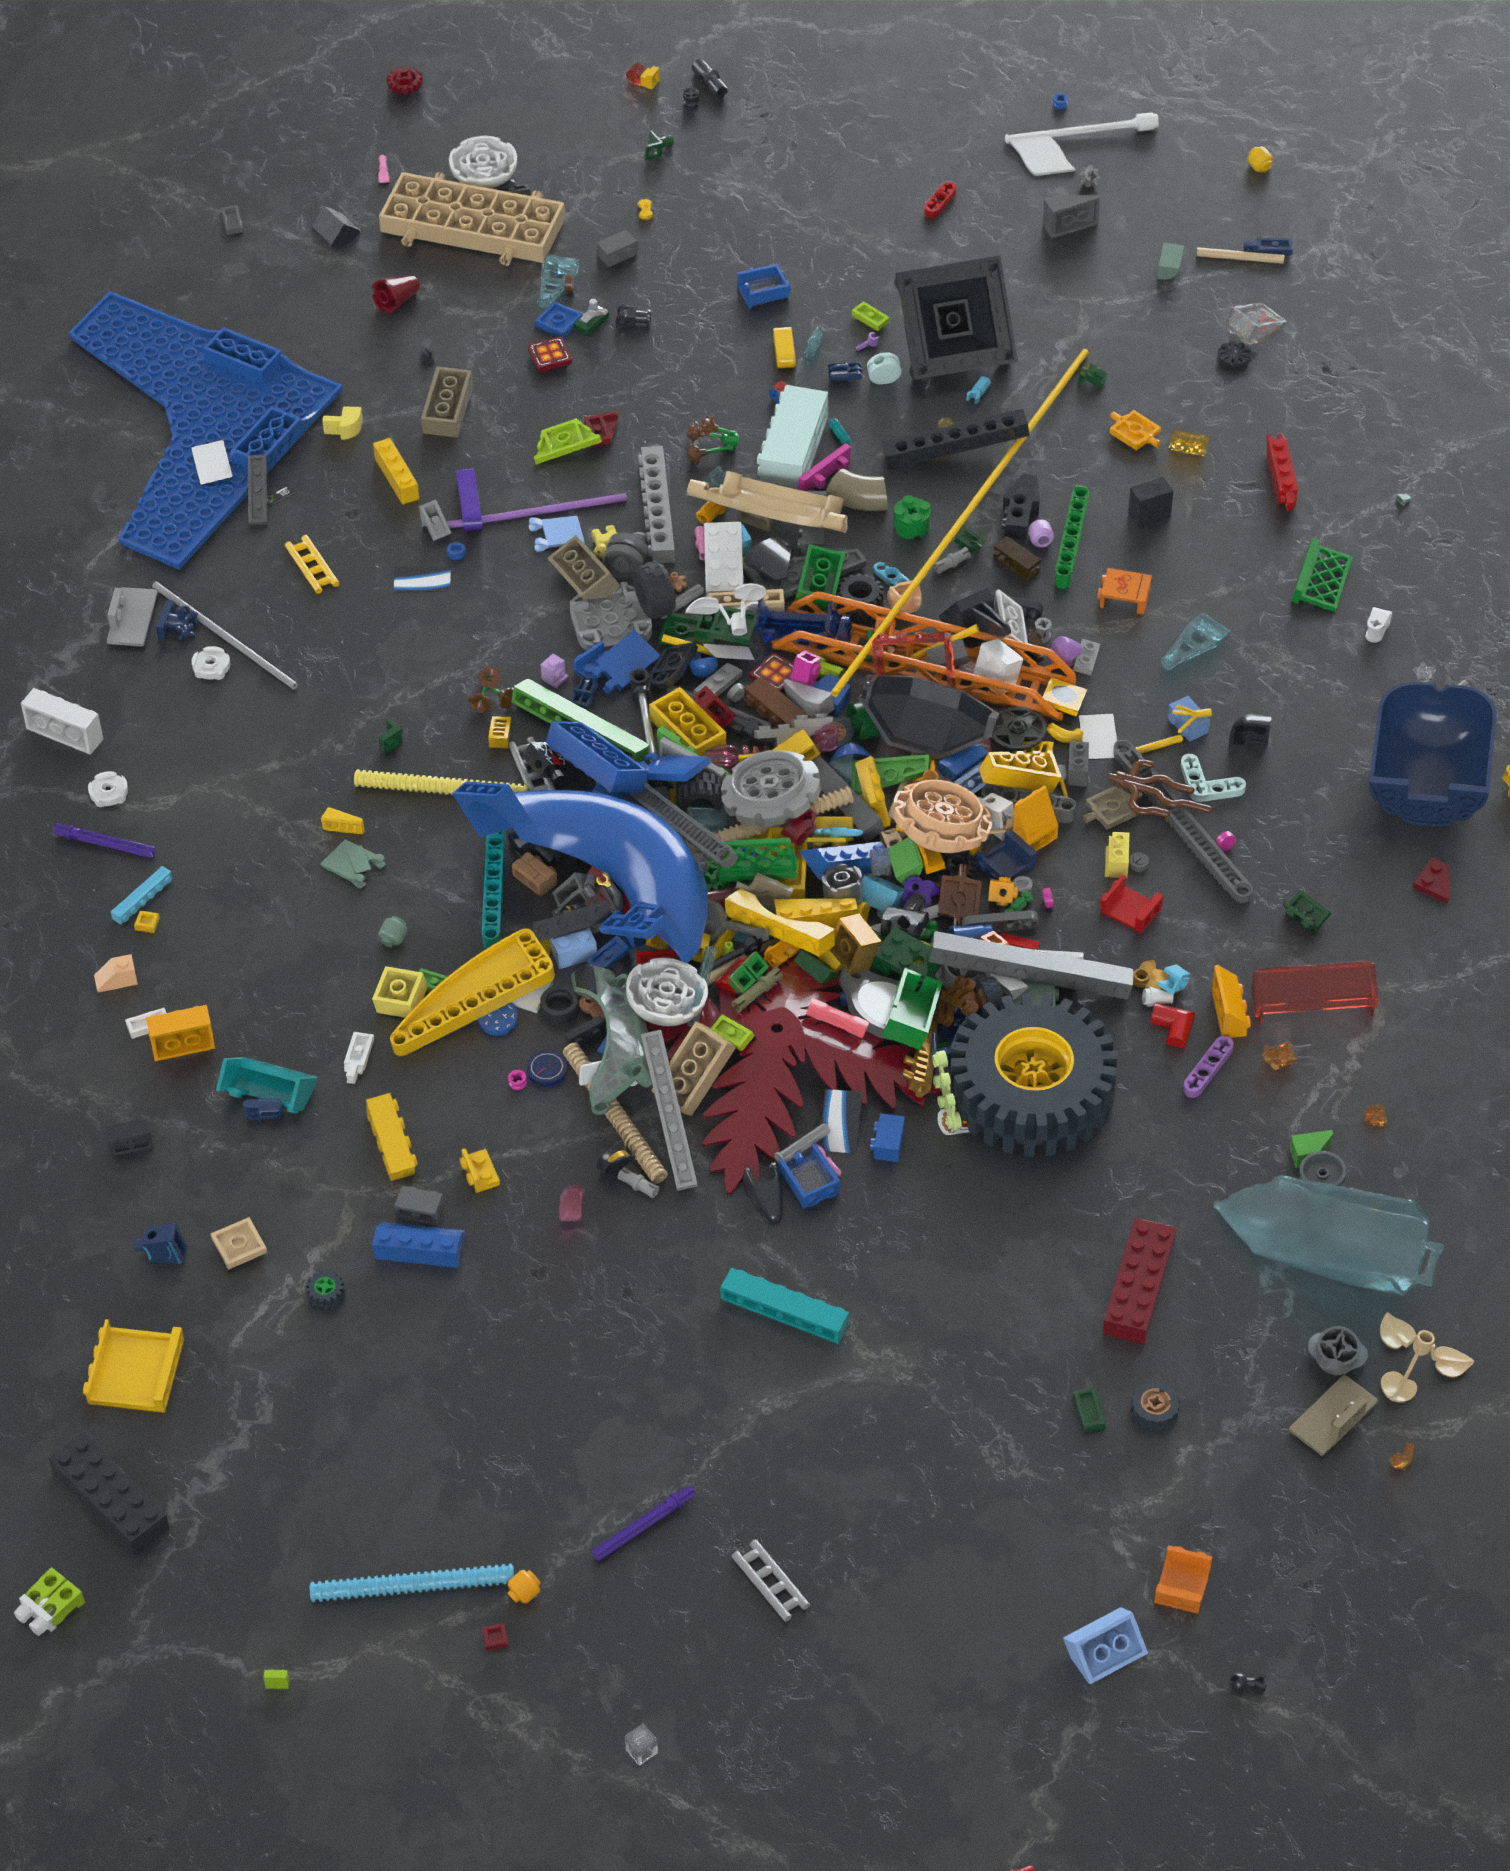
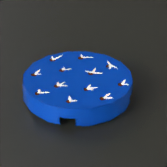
(499, 1021)

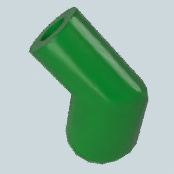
(932, 926)

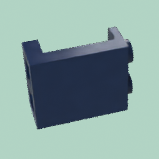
(1007, 859)

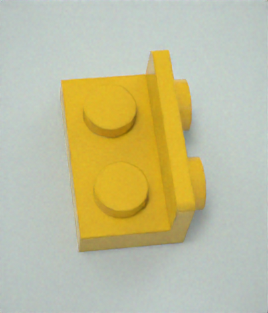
(479, 1169)

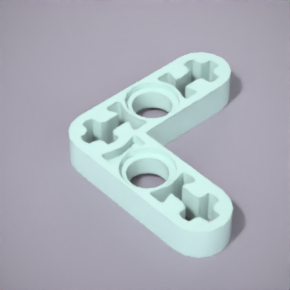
(1206, 787)

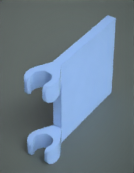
(556, 531)

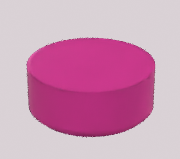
(1226, 841)
(1047, 897)

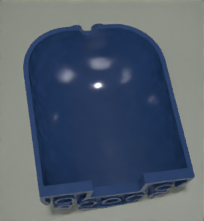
(1433, 752)

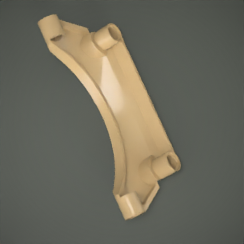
(774, 501)

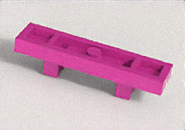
(817, 475)

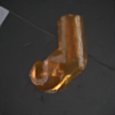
(1401, 1461)

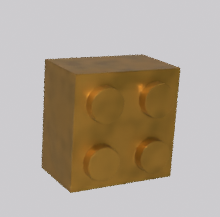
(855, 944)

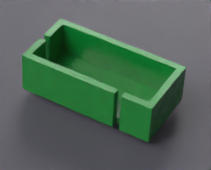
(912, 1010)

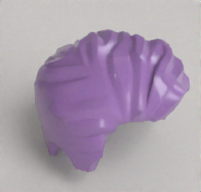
(1066, 649)

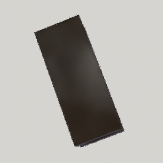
(1016, 558)

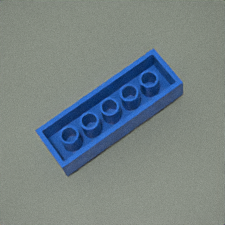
(596, 757)

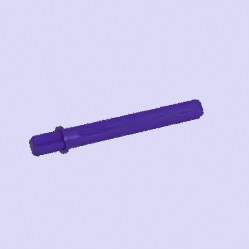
(72, 832)
(673, 1502)

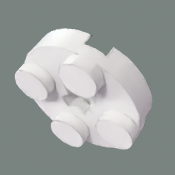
(204, 670)
(104, 797)

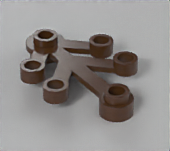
(949, 999)

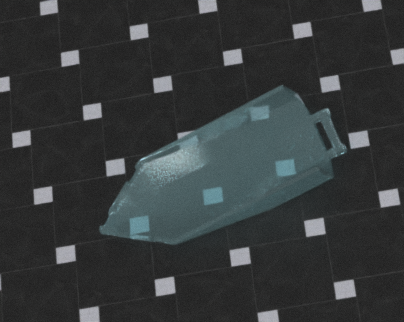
(1335, 1232)

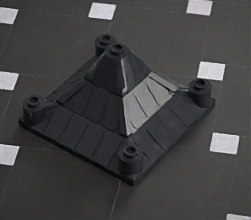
(956, 317)

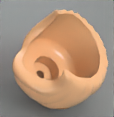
(913, 603)

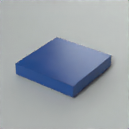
(558, 319)

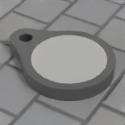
(869, 998)

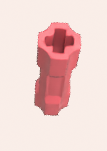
(823, 1012)

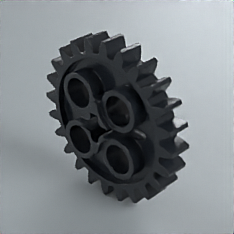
(952, 863)

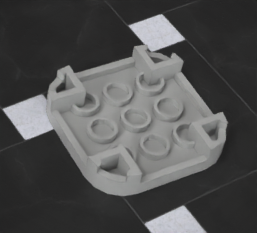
(609, 618)

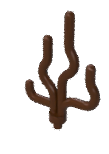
(1138, 784)

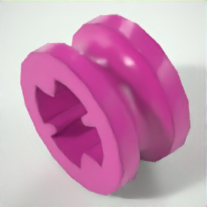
(516, 1074)

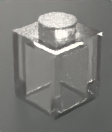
(641, 1744)

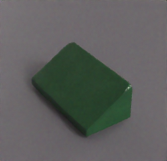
(815, 967)

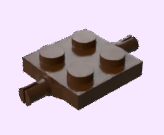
(959, 896)

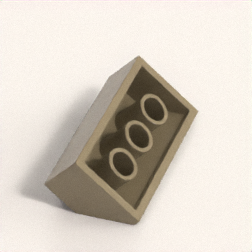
(583, 570)

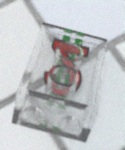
(1253, 322)

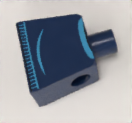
(162, 1244)

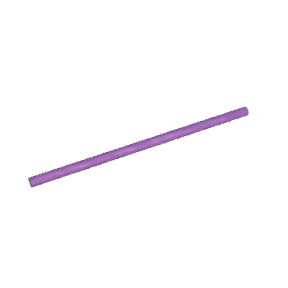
(544, 509)

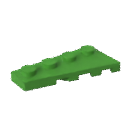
(894, 770)

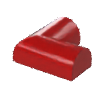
(1177, 1020)

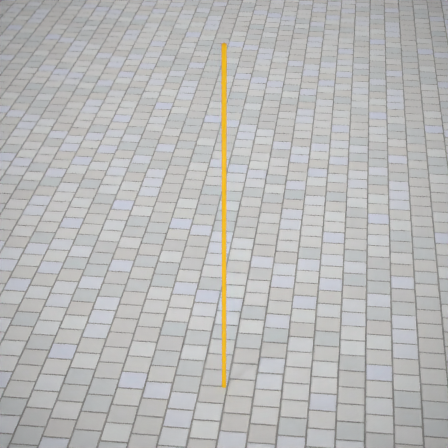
(956, 527)

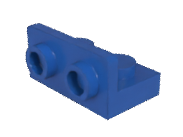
(585, 662)

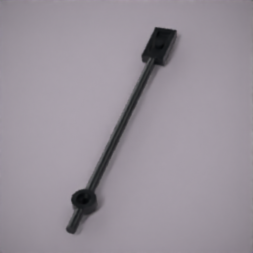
(596, 1026)

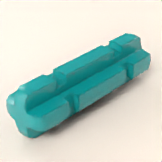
(839, 431)

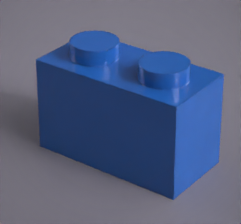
(888, 1138)

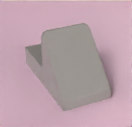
(434, 520)

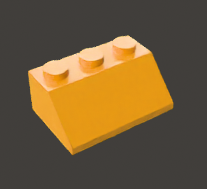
(1229, 1004)

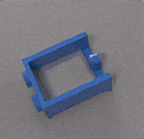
(763, 285)
(810, 1177)

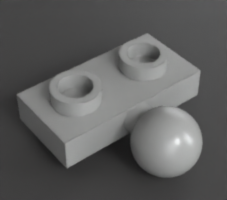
(1087, 658)

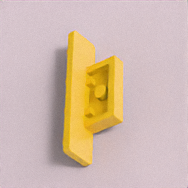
(872, 788)

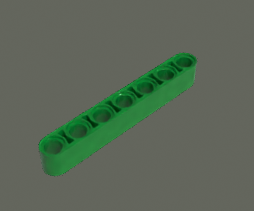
(1071, 537)

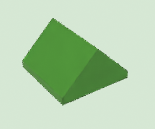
(905, 860)

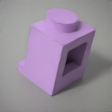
(553, 671)

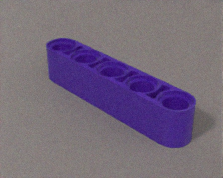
(469, 499)

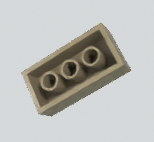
(447, 402)

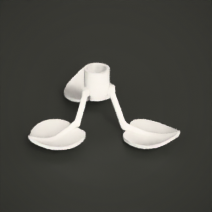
(710, 605)

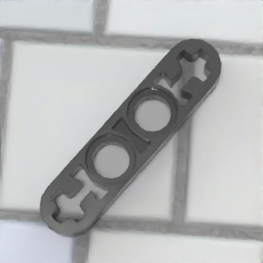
(1022, 920)

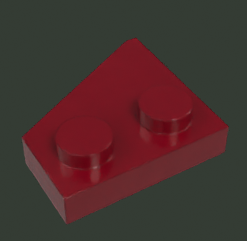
(603, 425)
(1434, 880)

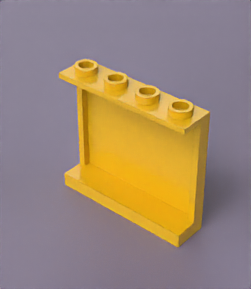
(133, 1368)

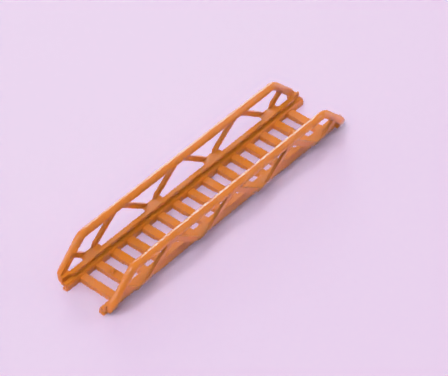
(1034, 673)

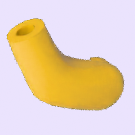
(1064, 735)

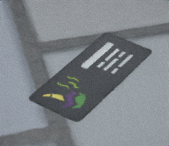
(279, 494)

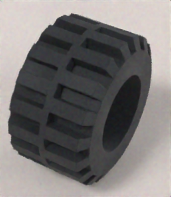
(860, 589)
(700, 792)

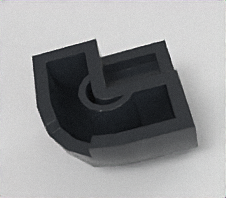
(1250, 729)

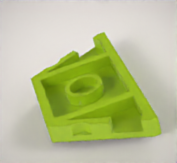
(564, 439)

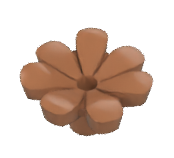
(678, 581)

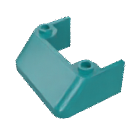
(256, 1078)

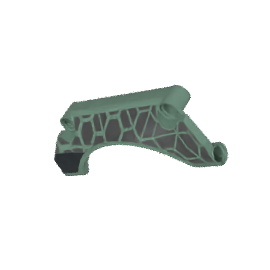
(624, 1051)

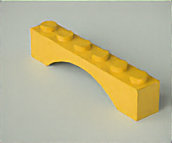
(806, 935)

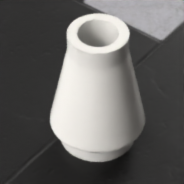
(1152, 995)

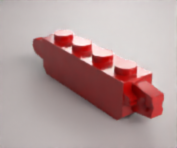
(1282, 471)

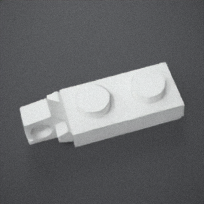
(357, 1055)

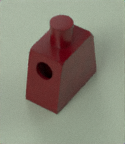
(710, 702)

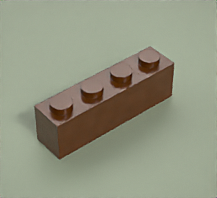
(771, 703)

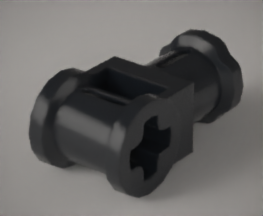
(632, 316)

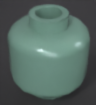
(393, 931)

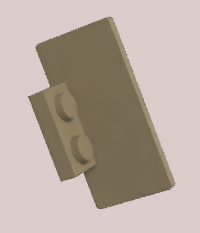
(1333, 1415)

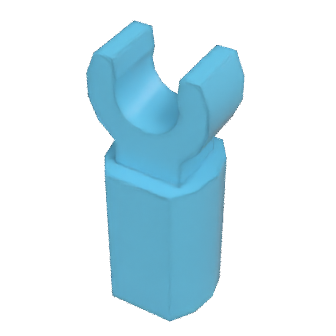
(979, 389)

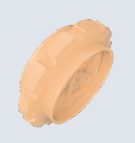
(941, 816)

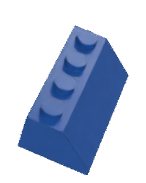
(852, 855)
(418, 1244)

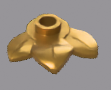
(1148, 975)

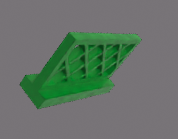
(1306, 575)
(771, 867)

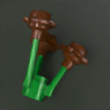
(705, 428)

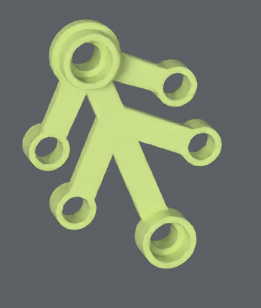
(947, 1099)

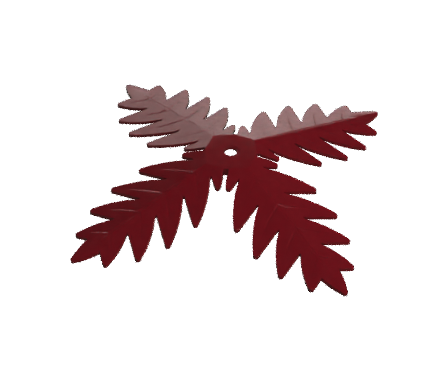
(767, 1071)

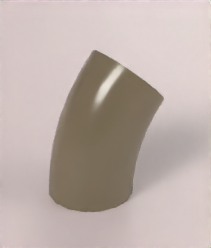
(859, 491)

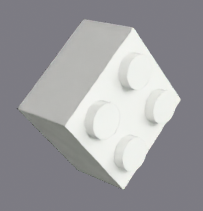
(998, 662)

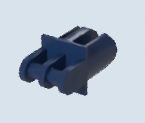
(845, 371)
(584, 693)
(263, 1109)

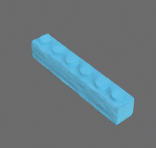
(141, 895)

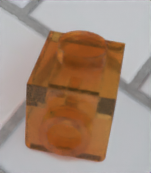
(1279, 1055)

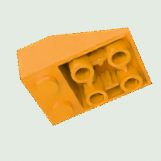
(1035, 819)

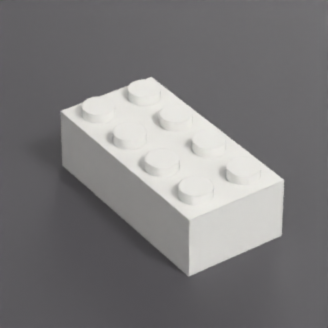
(723, 556)
(62, 721)

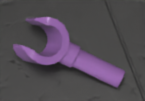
(872, 341)

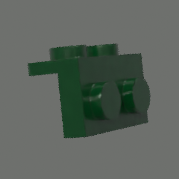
(1307, 910)

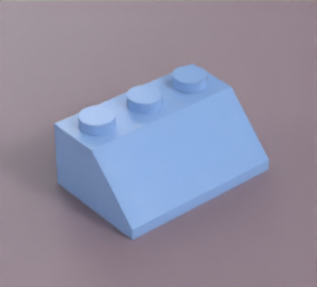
(1106, 1645)

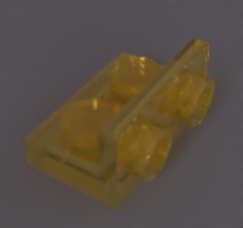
(1189, 442)

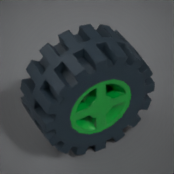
(319, 1284)

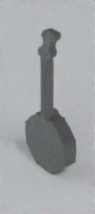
(717, 923)

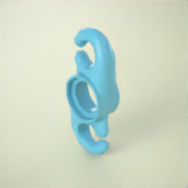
(882, 574)
(838, 832)

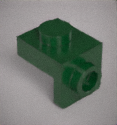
(1093, 375)
(969, 539)
(391, 737)

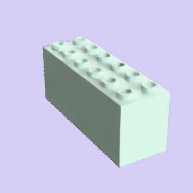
(793, 436)

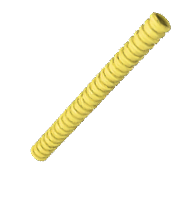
(416, 782)

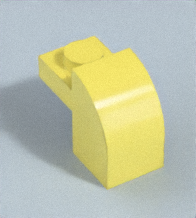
(346, 425)

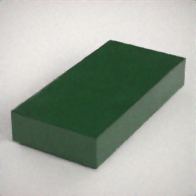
(1089, 1410)

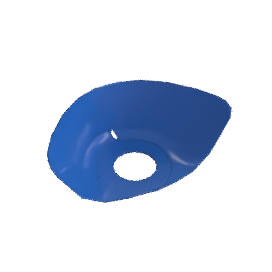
(850, 749)

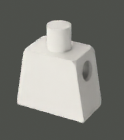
(999, 810)

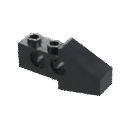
(1019, 504)

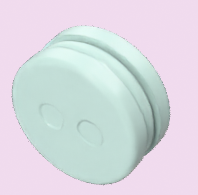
(884, 368)

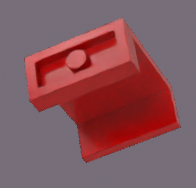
(1129, 906)

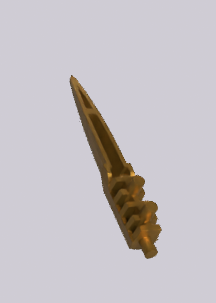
(921, 1065)

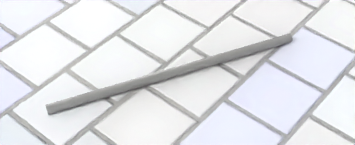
(230, 639)

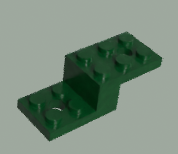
(707, 628)
(898, 952)

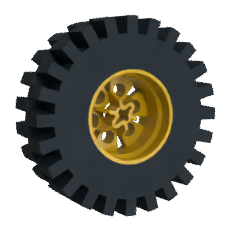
(1001, 1102)

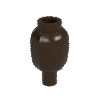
(1035, 639)

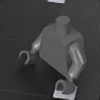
(576, 889)

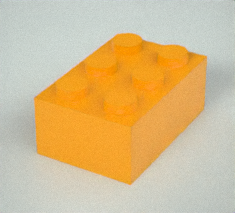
(180, 1032)

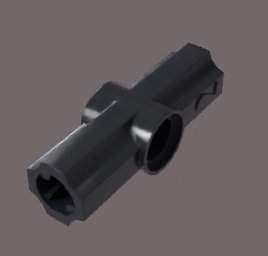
(709, 78)
(745, 730)

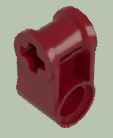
(800, 828)

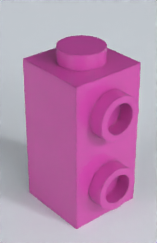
(806, 668)

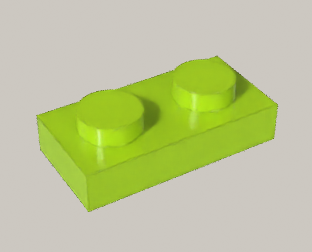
(870, 316)
(732, 1032)

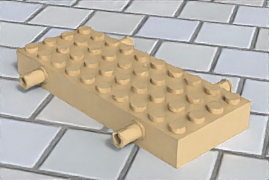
(472, 217)

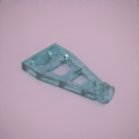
(557, 265)
(1205, 626)

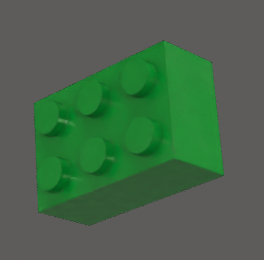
(820, 573)

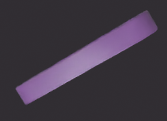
(1206, 1065)

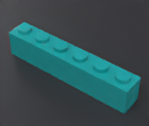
(784, 1305)

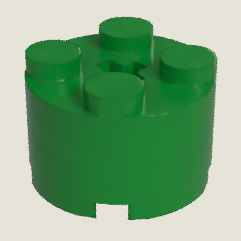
(912, 517)

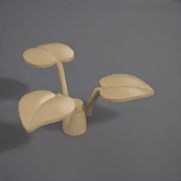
(1398, 1333)

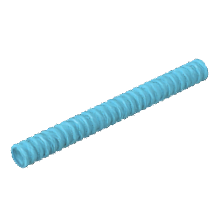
(411, 1582)

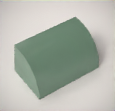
(1170, 261)

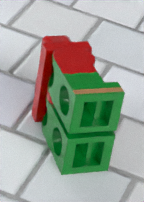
(742, 974)

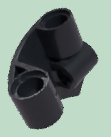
(770, 559)

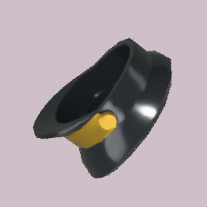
(614, 1158)

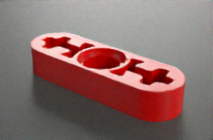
(929, 210)

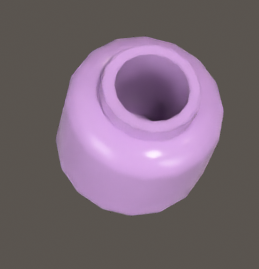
(1040, 533)

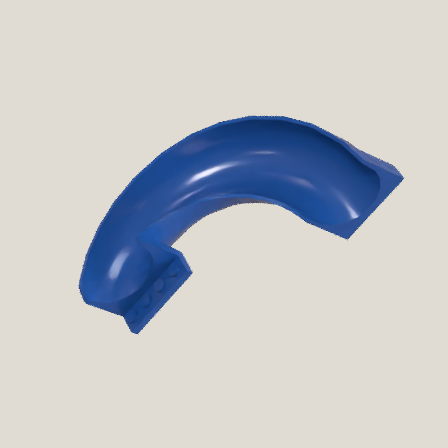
(616, 837)

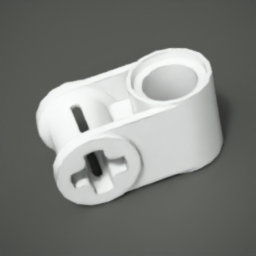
(1377, 624)

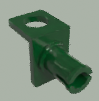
(657, 144)

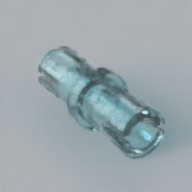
(813, 342)

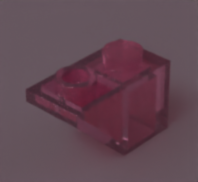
(572, 1203)

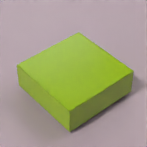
(276, 1679)

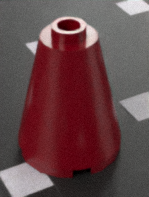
(393, 292)

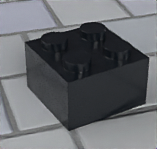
(1150, 501)

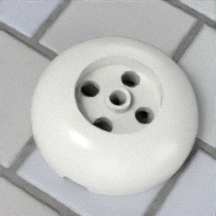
(483, 162)
(664, 991)

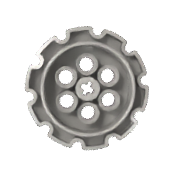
(771, 788)

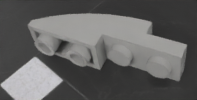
(801, 722)

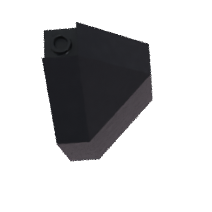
(926, 715)

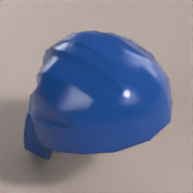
(703, 667)

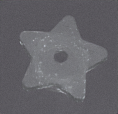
(1423, 676)

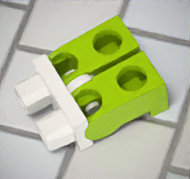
(48, 1602)

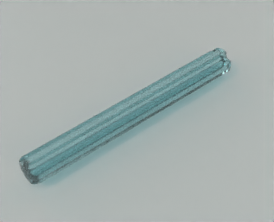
(705, 972)

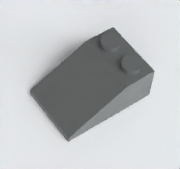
(1070, 213)

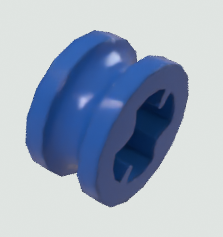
(1060, 101)

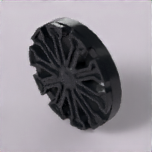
(1235, 355)

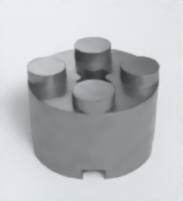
(843, 883)

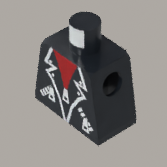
(545, 761)

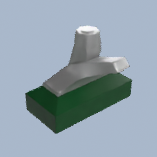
(592, 318)

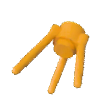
(929, 774)

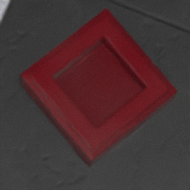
(495, 1636)

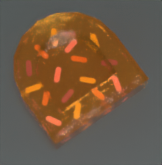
(1375, 1115)

